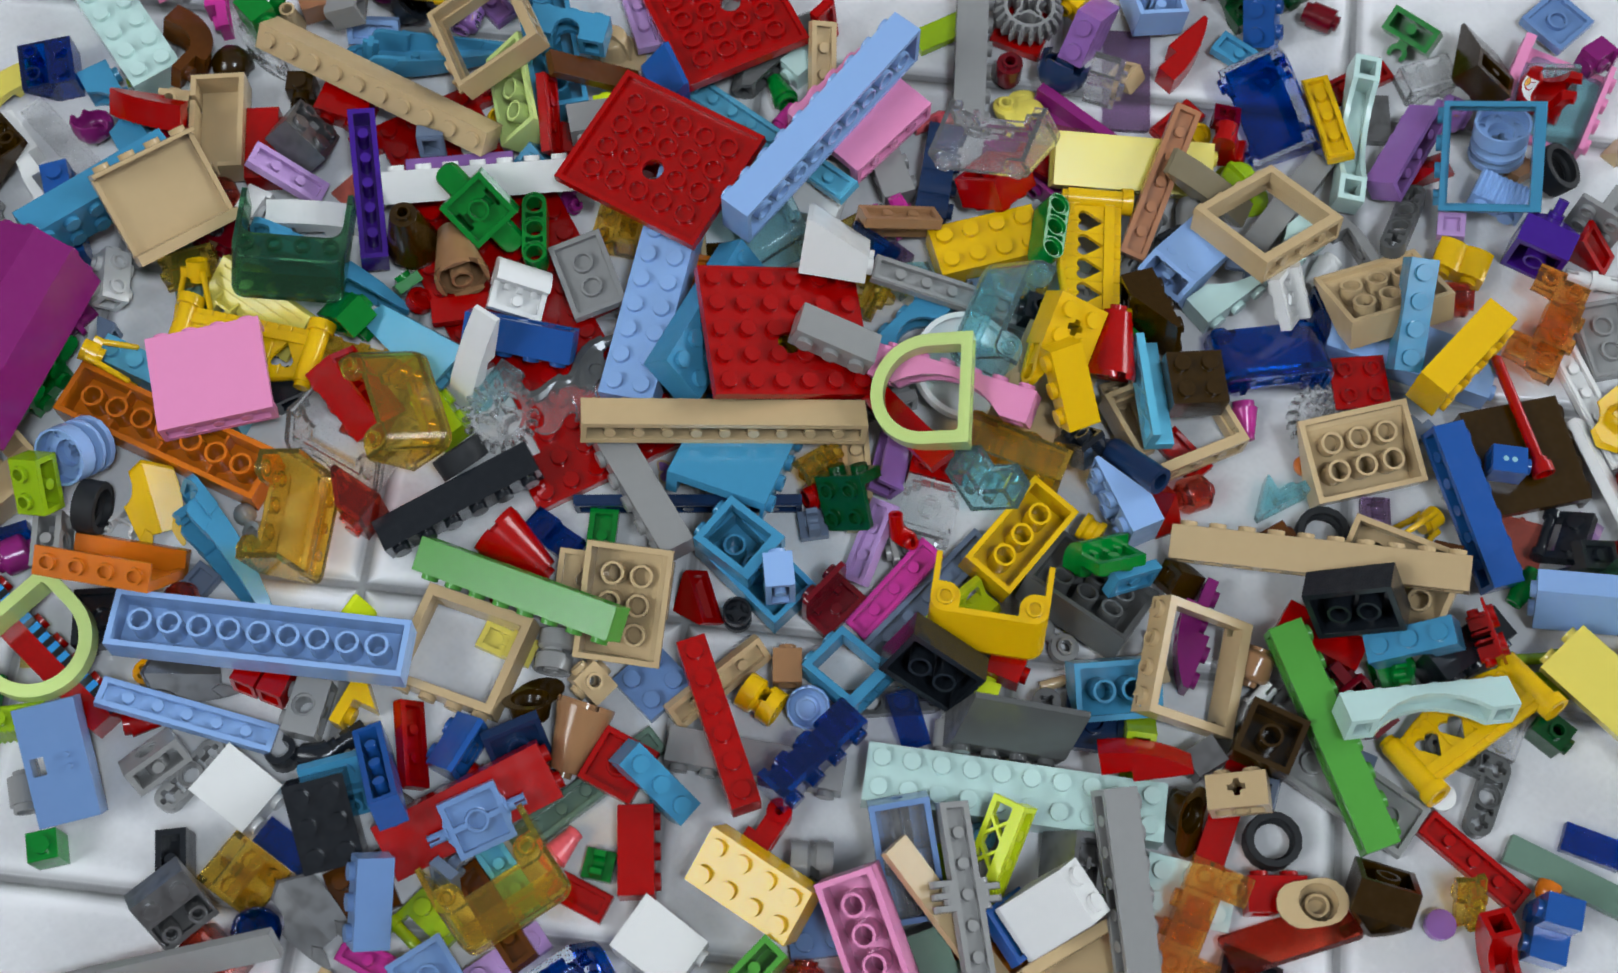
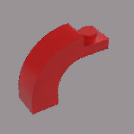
(1497, 941)

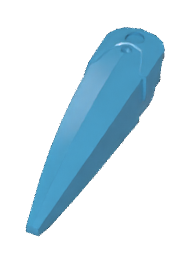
(416, 52)
(358, 279)
(216, 540)

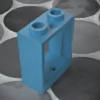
(754, 567)
(867, 691)

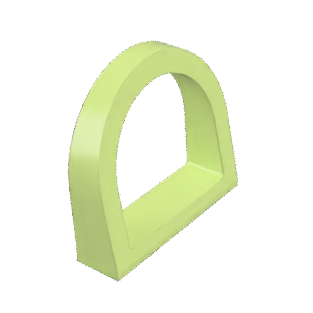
(929, 343)
(20, 603)

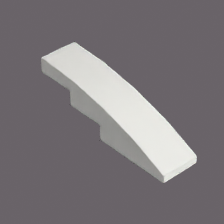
(28, 159)
(308, 215)
(474, 354)

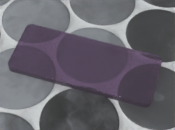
(1133, 110)

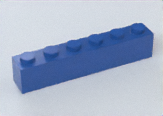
(1472, 507)

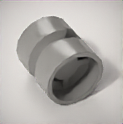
(555, 652)
(813, 860)

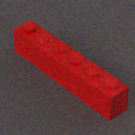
(718, 725)

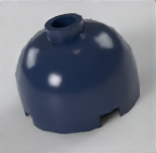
(1060, 74)

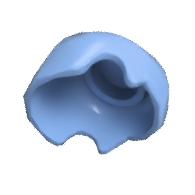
(806, 706)

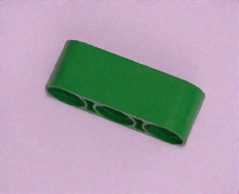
(531, 222)
(1049, 229)

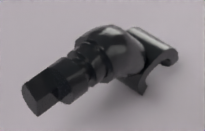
(312, 751)

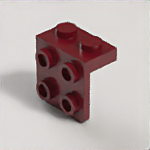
(831, 601)

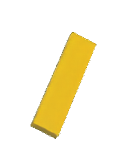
(1327, 120)

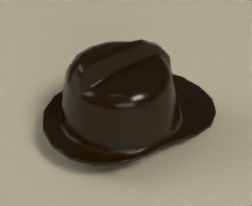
(534, 695)
(1185, 818)

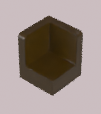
(1179, 579)

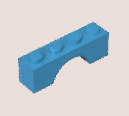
(97, 83)
(908, 318)
(1410, 339)

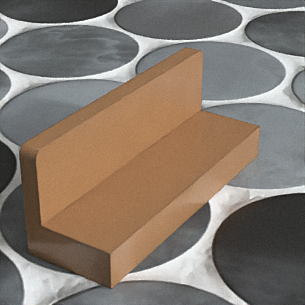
(899, 220)

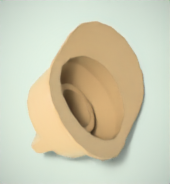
(622, 51)
(1312, 903)

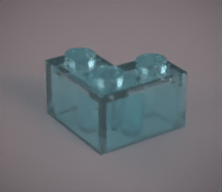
(986, 484)

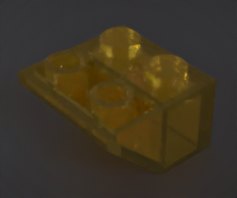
(618, 232)
(242, 873)

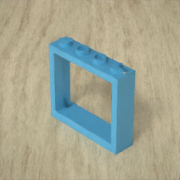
(1441, 168)

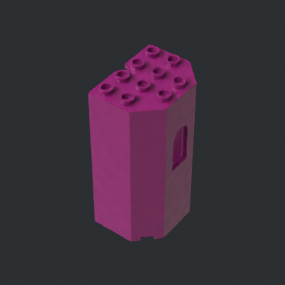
(40, 303)

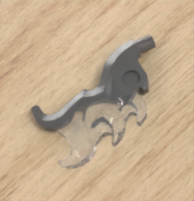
(563, 392)

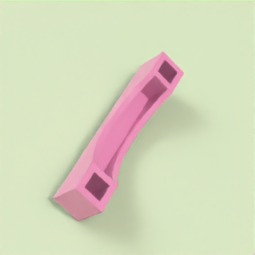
(1012, 402)

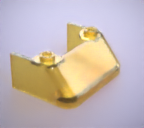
(507, 900)

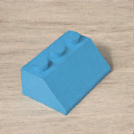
(1104, 687)

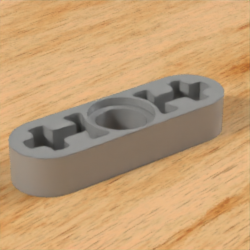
(169, 785)

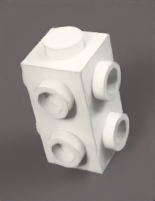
(115, 271)

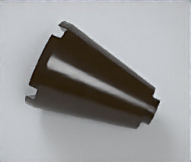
(410, 237)

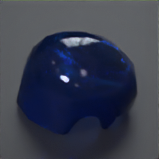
(255, 919)

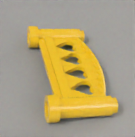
(1107, 209)
(305, 345)
(1429, 770)

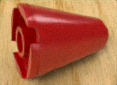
(1114, 351)
(515, 544)

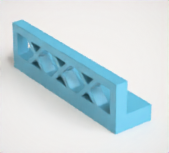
(1151, 396)

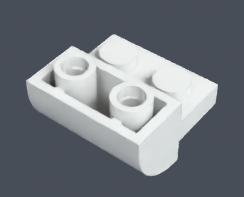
(519, 289)
(1289, 297)

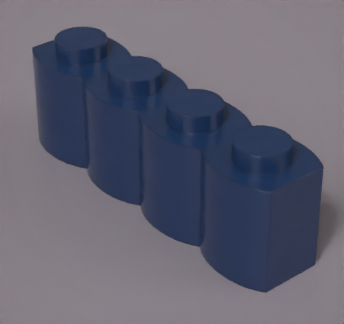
(934, 184)

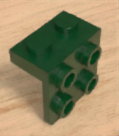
(845, 496)

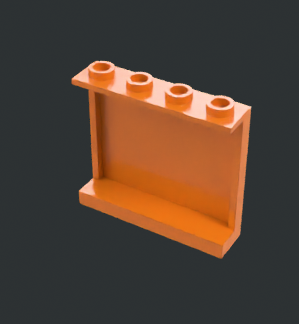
(113, 563)

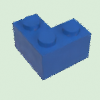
(1549, 928)

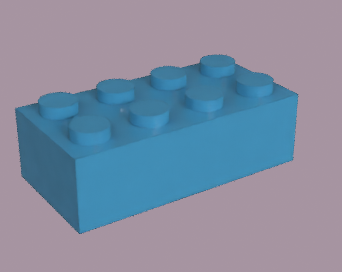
(740, 543)

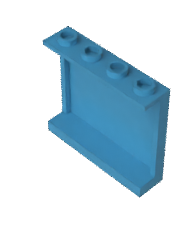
(742, 470)

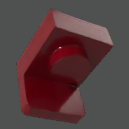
(1225, 112)

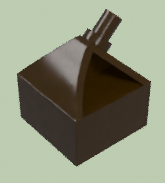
(1382, 897)

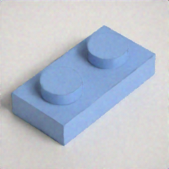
(357, 33)

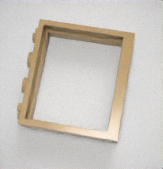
(499, 67)
(1245, 254)
(1228, 423)
(512, 667)
(1228, 676)

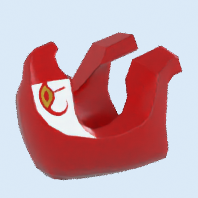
(1554, 90)

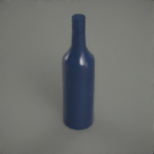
(1136, 465)

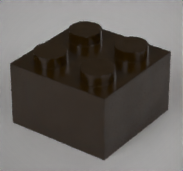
(1195, 383)
(1268, 738)

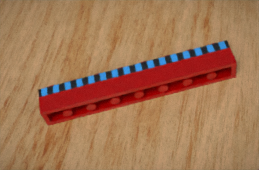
(48, 657)

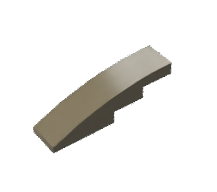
(1202, 183)

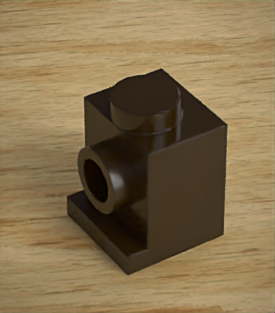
(302, 86)

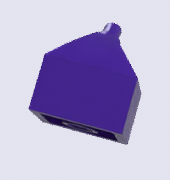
(1541, 240)

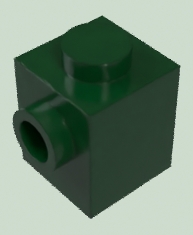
(1551, 736)

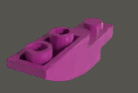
(1190, 641)

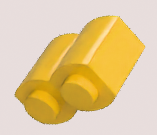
(1462, 262)

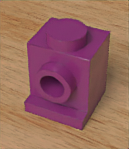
(1597, 57)

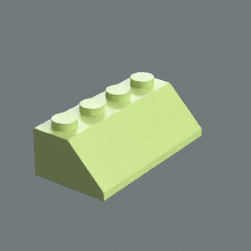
(515, 104)

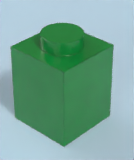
(47, 848)

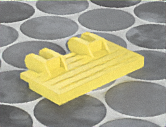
(271, 310)

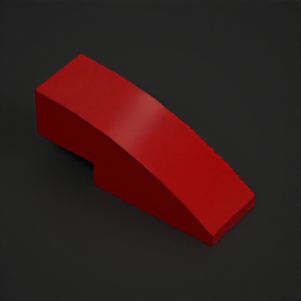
(1181, 56)
(147, 108)
(1143, 757)

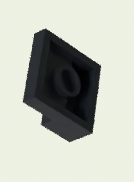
(99, 603)

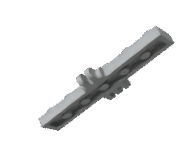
(964, 891)

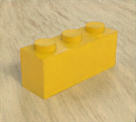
(1069, 384)

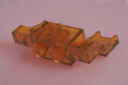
(1554, 332)
(1194, 911)

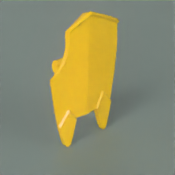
(1606, 429)
(154, 500)

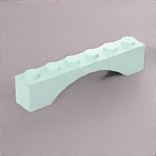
(1359, 93)
(1214, 302)
(1482, 699)

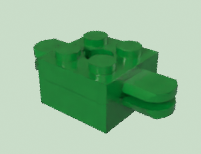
(479, 207)
(54, 382)

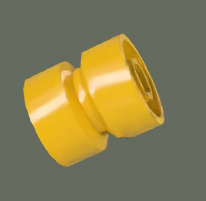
(750, 699)

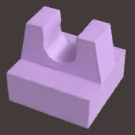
(1451, 225)

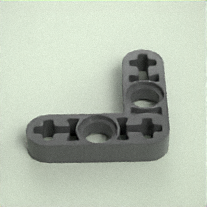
(1484, 781)

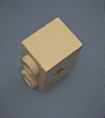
(1253, 797)

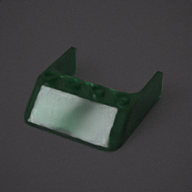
(290, 264)

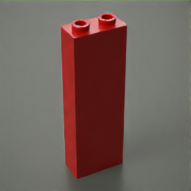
(515, 772)

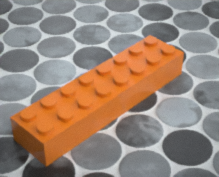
(218, 458)

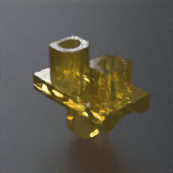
(873, 298)
(817, 462)
(1469, 900)

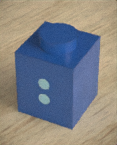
(1507, 464)

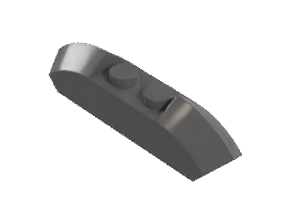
(754, 79)

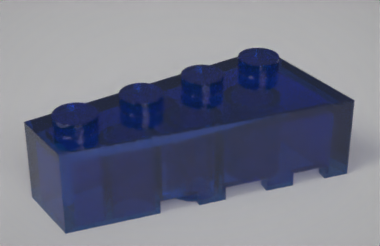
(812, 755)

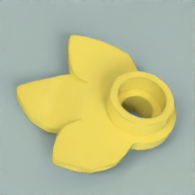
(1015, 105)

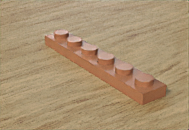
(1157, 184)

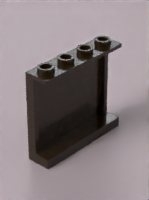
(1555, 441)

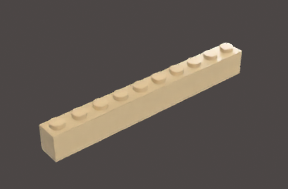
(378, 85)
(722, 421)
(1301, 554)

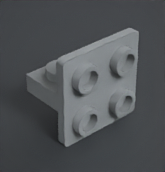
(1603, 214)

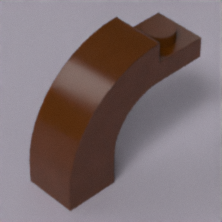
(195, 37)

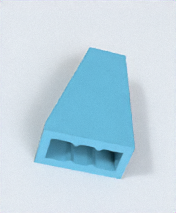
(403, 333)

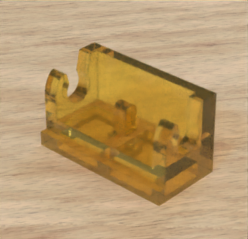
(171, 264)

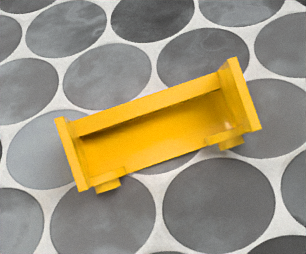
(992, 632)

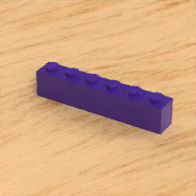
(368, 189)

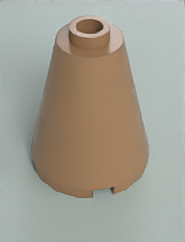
(458, 263)
(576, 733)

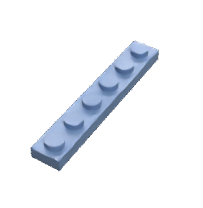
(186, 715)

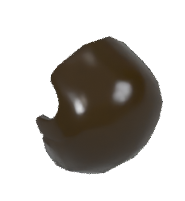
(232, 59)

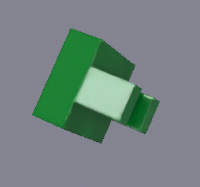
(599, 865)

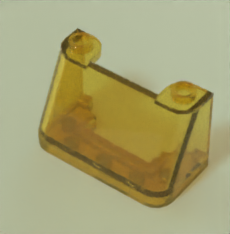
(405, 405)

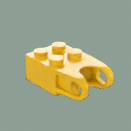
(1059, 318)

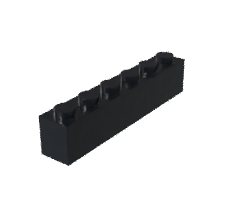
(458, 500)

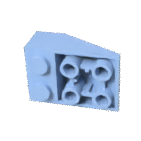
(1184, 262)
(1124, 503)

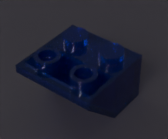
(51, 69)

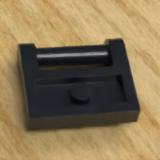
(1574, 527)

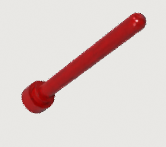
(1541, 465)

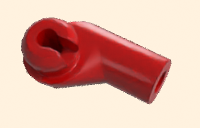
(900, 533)

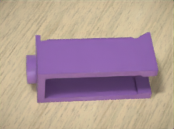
(893, 466)

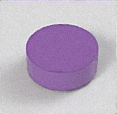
(1439, 925)

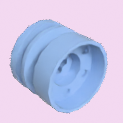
(1499, 140)
(81, 447)

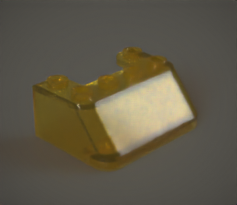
(295, 518)

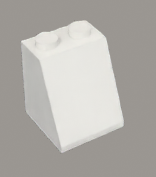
(834, 249)
(1052, 909)
(658, 941)

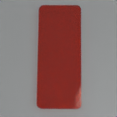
(1279, 943)

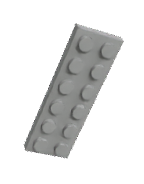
(1310, 780)

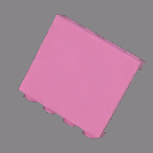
(880, 131)
(210, 378)

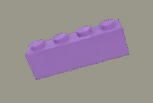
(1404, 153)

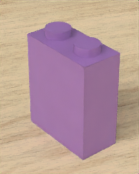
(1088, 32)

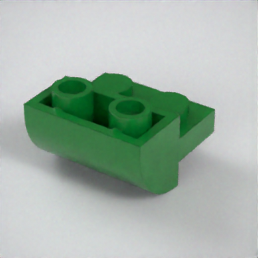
(1102, 555)

